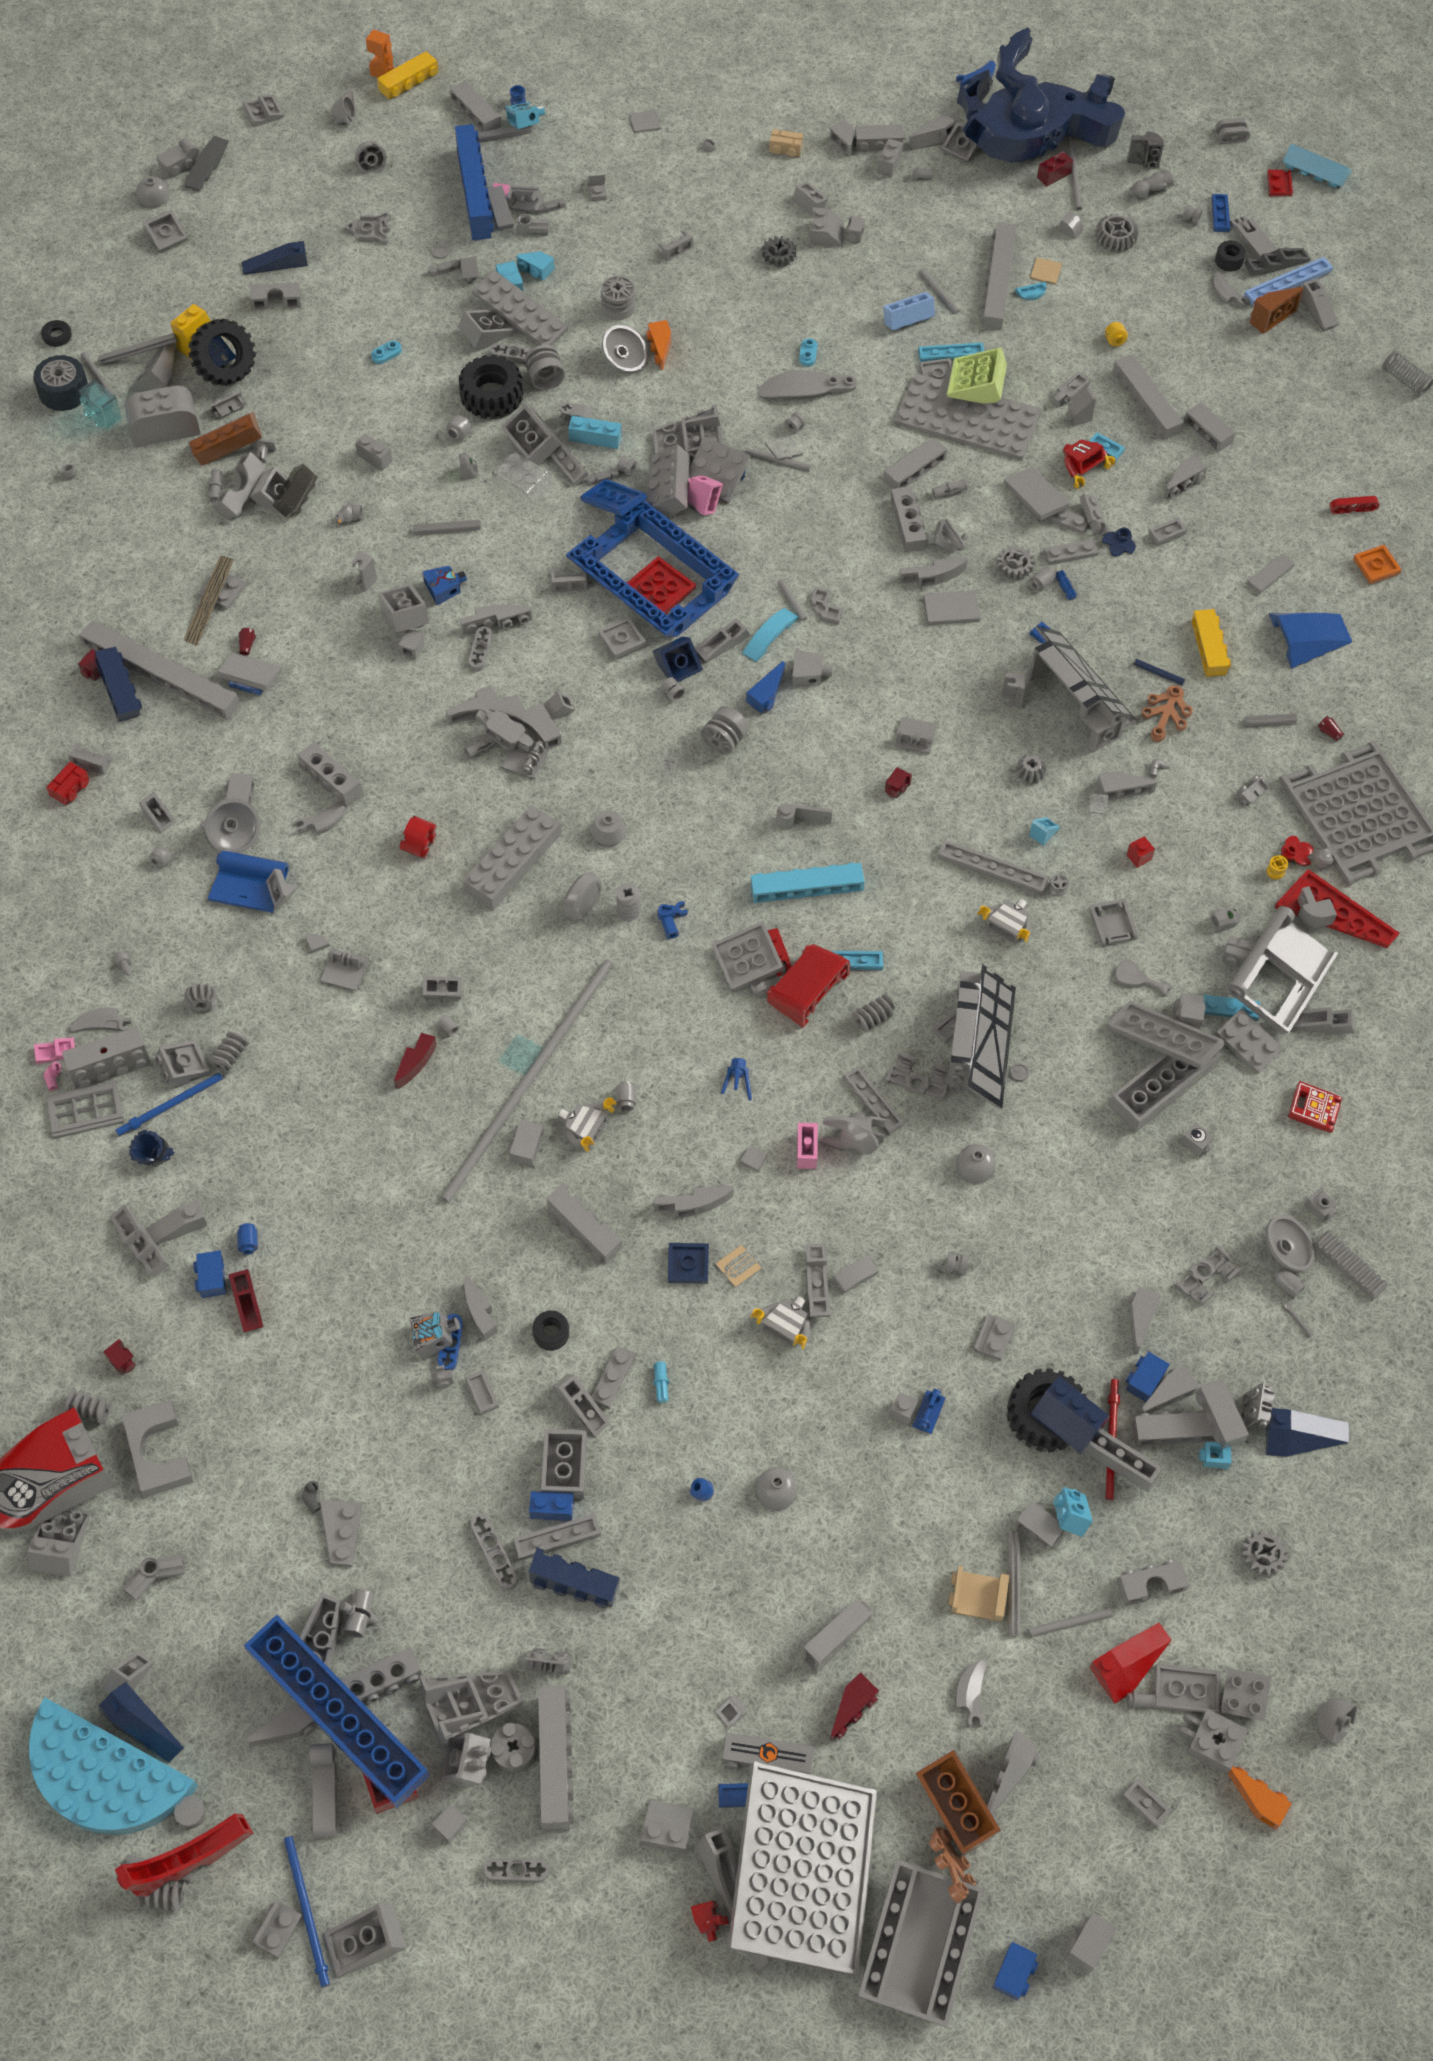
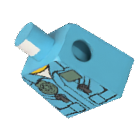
(524, 114)

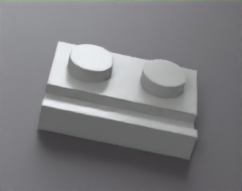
(994, 1337)

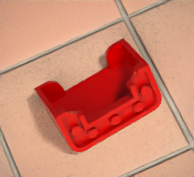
(807, 983)

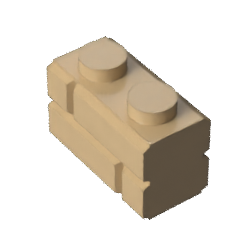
(786, 143)

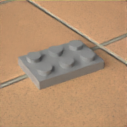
(1249, 1041)

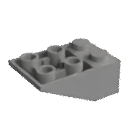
(58, 1543)

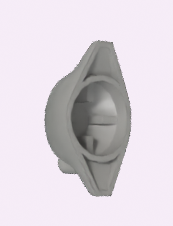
(344, 108)

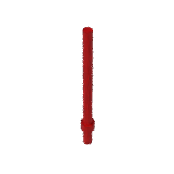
(1113, 1401)

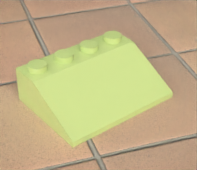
(978, 376)

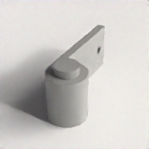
(788, 813)

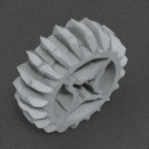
(1116, 232)

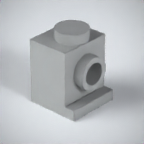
(855, 229)
(1316, 1207)

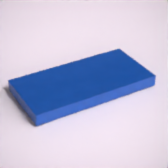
(613, 497)

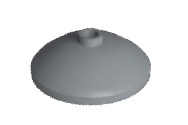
(630, 346)
(240, 833)
(1289, 1243)

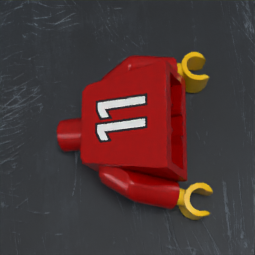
(1083, 457)

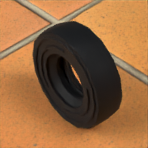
(57, 341)

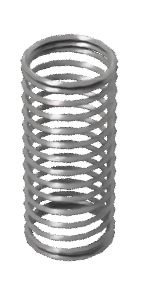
(1395, 363)

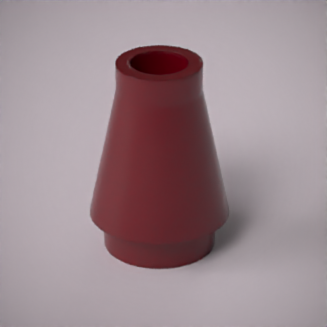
(246, 640)
(1330, 728)

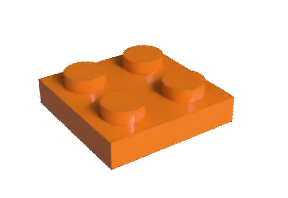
(1377, 564)

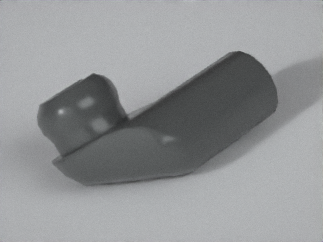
(309, 1496)

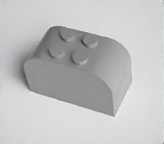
(161, 415)

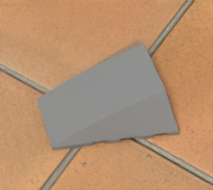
(689, 431)
(468, 1701)

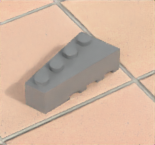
(582, 1224)
(323, 1628)

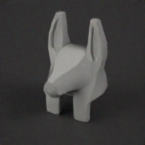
(855, 1132)

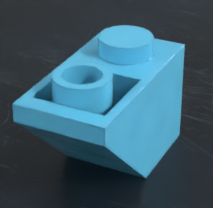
(536, 264)

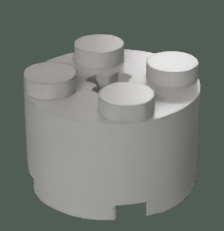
(511, 1735)

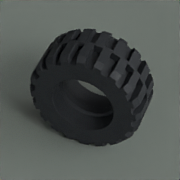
(241, 343)
(494, 402)
(1018, 1411)

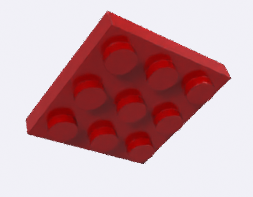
(662, 584)

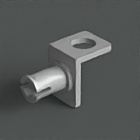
(262, 447)

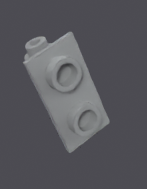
(233, 400)
(1256, 785)

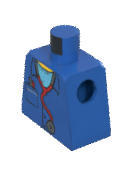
(443, 583)

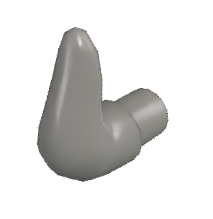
(1154, 767)

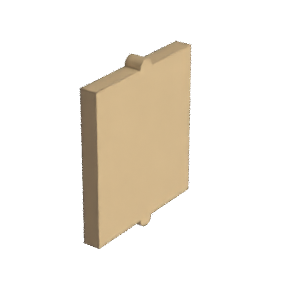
(1046, 270)

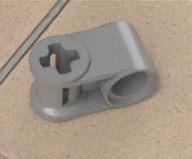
(573, 410)

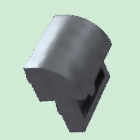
(1146, 150)

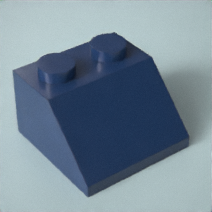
(678, 659)

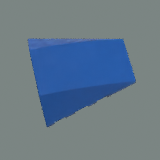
(1310, 634)

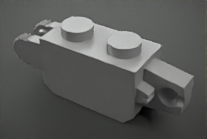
(504, 730)

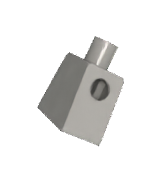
(809, 669)

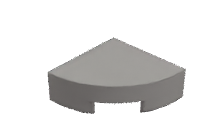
(316, 942)

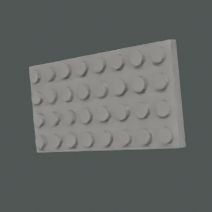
(995, 427)

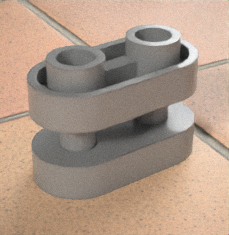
(1232, 130)

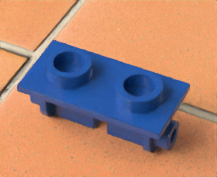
(929, 1411)

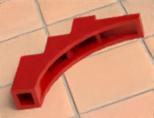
(150, 1874)

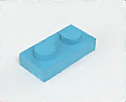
(1111, 447)

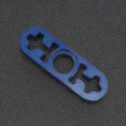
(453, 1357)

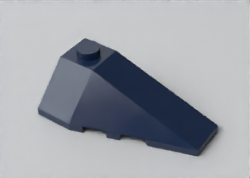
(283, 257)
(1300, 1432)
(135, 1719)

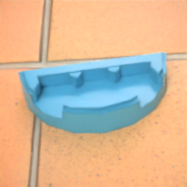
(1031, 292)

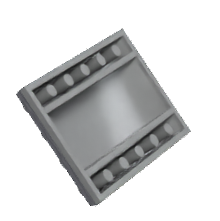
(920, 1944)

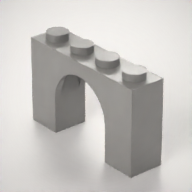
(138, 1428)

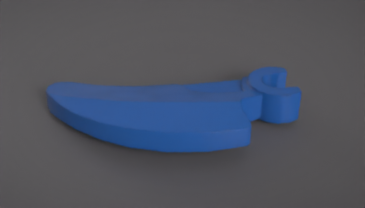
(965, 79)

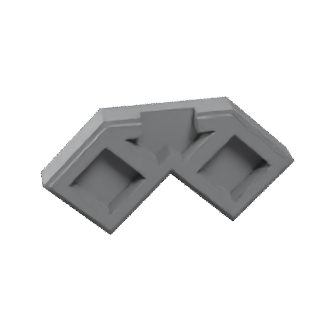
(826, 612)

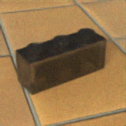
(295, 491)

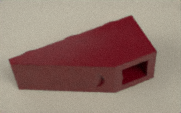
(856, 1697)

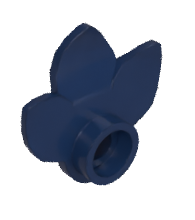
(1119, 544)

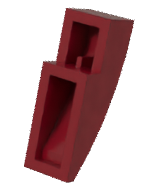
(415, 1059)
(246, 1300)

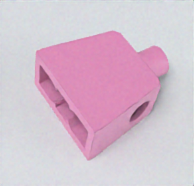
(704, 494)

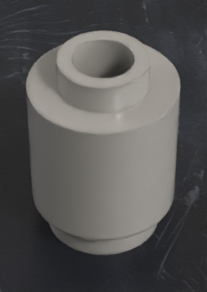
(1042, 578)
(625, 1096)
(1289, 1282)

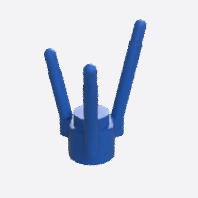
(738, 1069)

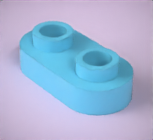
(386, 352)
(808, 352)

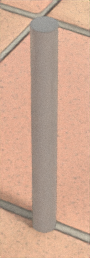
(939, 291)
(95, 372)
(769, 457)
(1050, 1627)

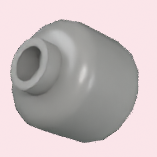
(458, 428)

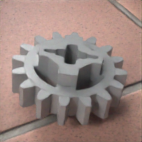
(1015, 562)
(1261, 1544)

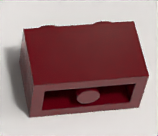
(1055, 168)

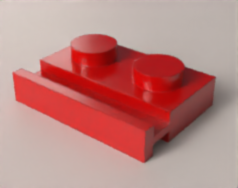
(1279, 183)

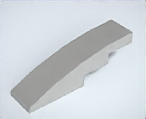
(139, 1241)

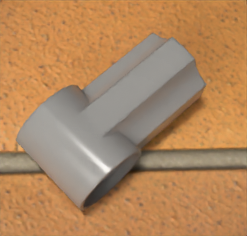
(527, 225)

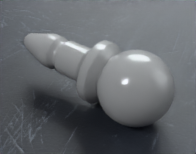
(122, 960)

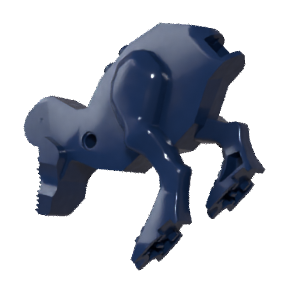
(1033, 117)

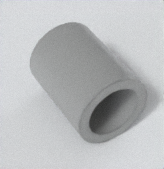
(448, 1025)

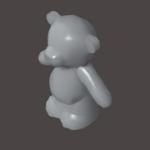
(1154, 183)

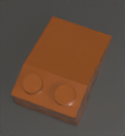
(1274, 308)

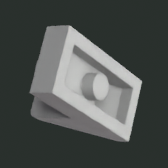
(597, 187)
(278, 889)

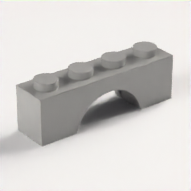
(249, 471)

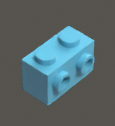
(1072, 1511)

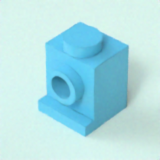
(1223, 1456)

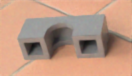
(263, 294)
(1169, 1576)

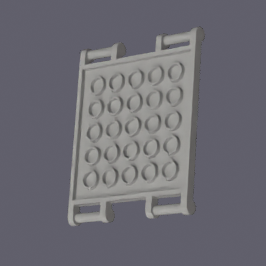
(1360, 811)

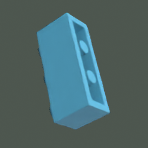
(595, 432)

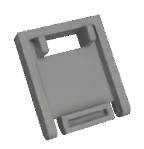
(1114, 926)

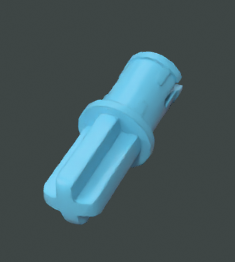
(661, 1381)

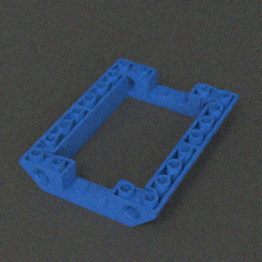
(717, 573)

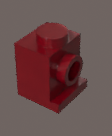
(898, 782)
(120, 1357)

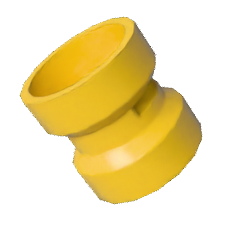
(1277, 867)

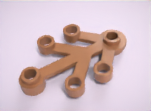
(1167, 710)
(956, 1864)

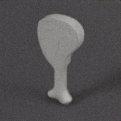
(1130, 976)

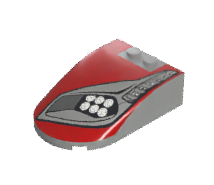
(49, 1473)

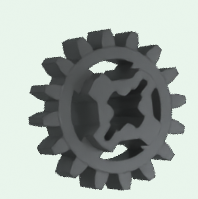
(778, 251)

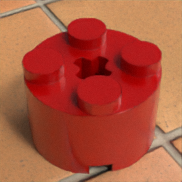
(418, 836)

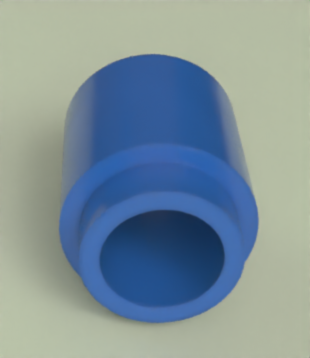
(247, 1238)

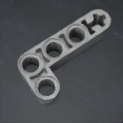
(324, 1789)

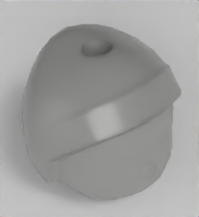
(160, 857)
(1323, 858)

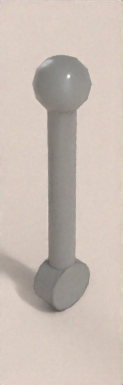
(1287, 1306)

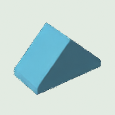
(1043, 829)

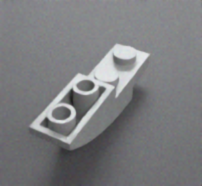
(939, 572)
(503, 615)
(702, 1200)

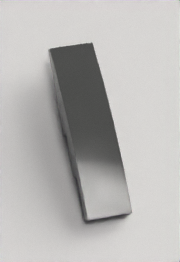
(206, 162)
(1277, 261)

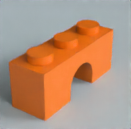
(380, 46)

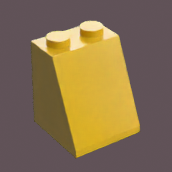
(185, 326)

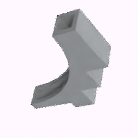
(535, 719)

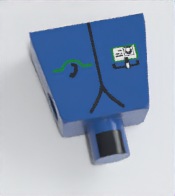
(220, 352)

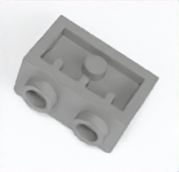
(276, 1928)

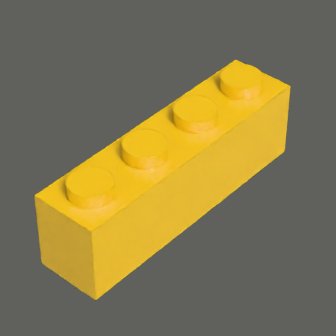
(407, 75)
(1210, 642)

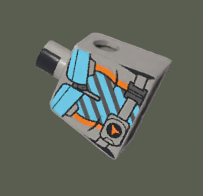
(432, 1333)

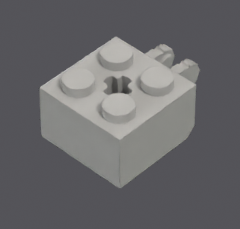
(1202, 1744)
(466, 1760)

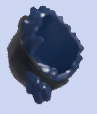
(150, 1149)

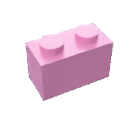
(807, 1145)

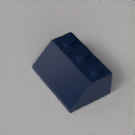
(1070, 1415)

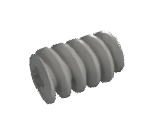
(628, 901)
(872, 1012)
(227, 1051)
(89, 1407)
(164, 1896)

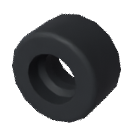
(1235, 260)
(550, 1342)

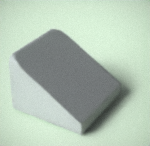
(732, 1711)

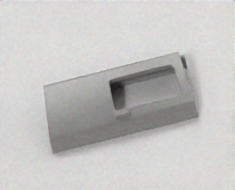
(1293, 954)

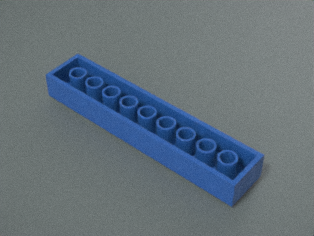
(337, 1711)

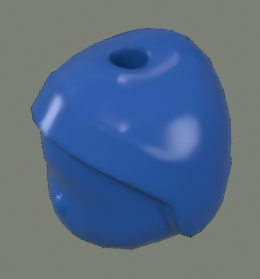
(702, 1489)

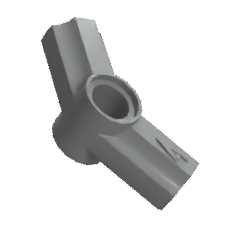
(142, 1581)

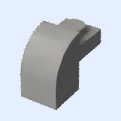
(1313, 912)

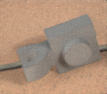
(442, 1378)

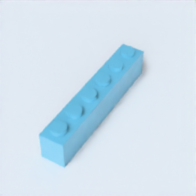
(807, 882)

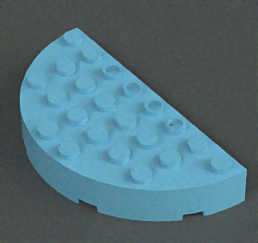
(98, 1777)

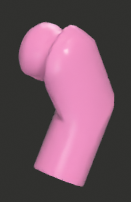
(51, 1074)

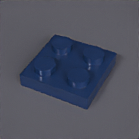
(688, 1263)

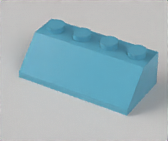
(1316, 165)

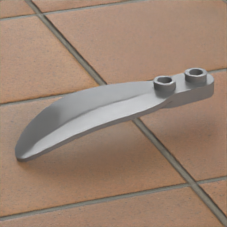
(805, 384)

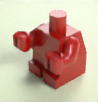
(707, 1919)

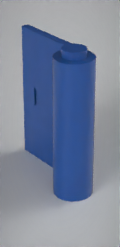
(243, 880)

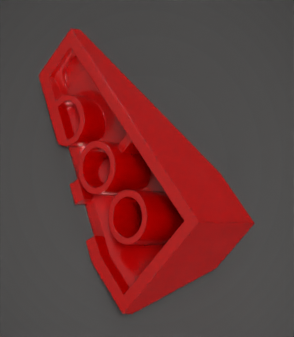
(1128, 1663)

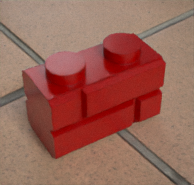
(68, 783)

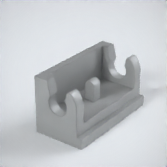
(808, 197)
(524, 198)
(676, 247)
(366, 570)
(569, 582)
(1014, 688)
(90, 760)

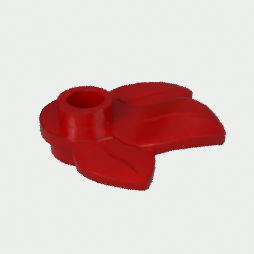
(1297, 851)

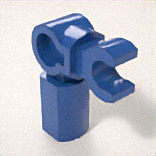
(666, 914)

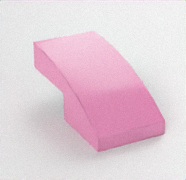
(52, 1051)

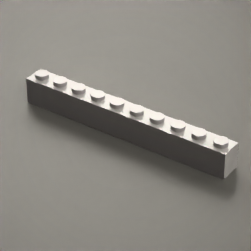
(162, 671)

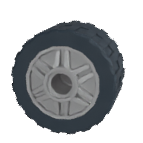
(59, 382)

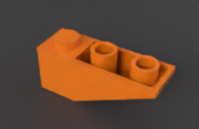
(660, 338)
(1264, 1803)

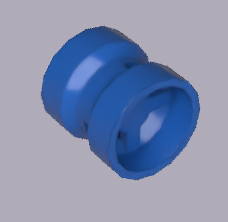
(517, 94)

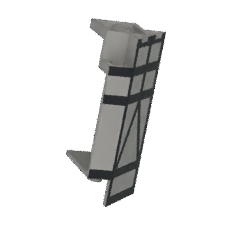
(1099, 705)
(982, 1036)

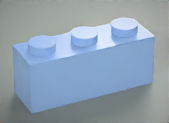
(909, 311)

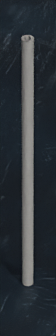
(1074, 173)

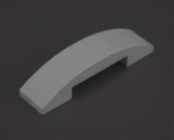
(817, 1280)

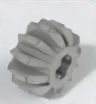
(1031, 768)
(200, 997)

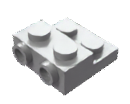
(164, 230)
(181, 1063)

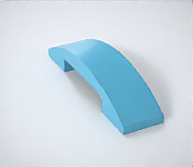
(768, 633)

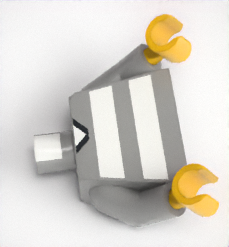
(1008, 920)
(586, 1123)
(785, 1321)

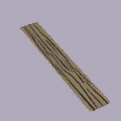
(208, 600)

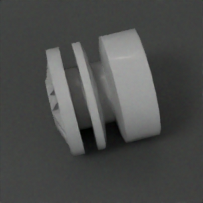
(618, 297)
(544, 367)
(725, 730)

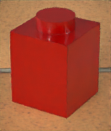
(1140, 851)

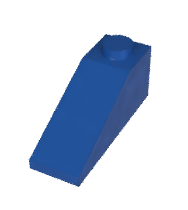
(764, 693)

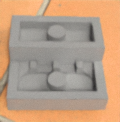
(263, 110)

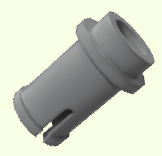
(922, 173)
(1140, 1700)

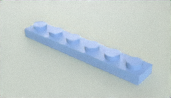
(1291, 279)

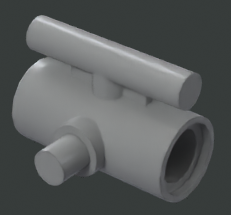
(357, 1614)

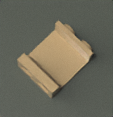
(978, 1595)

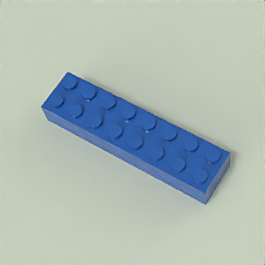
(473, 182)

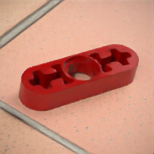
(1364, 504)

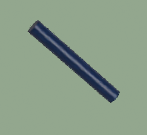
(1160, 672)

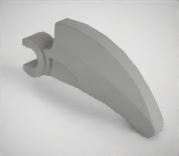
(1227, 292)
(323, 820)
(100, 1019)
(969, 1691)

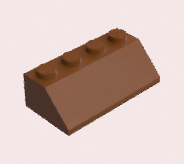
(226, 439)
(958, 1802)

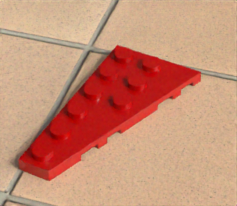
(1350, 916)

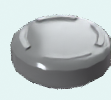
(582, 896)

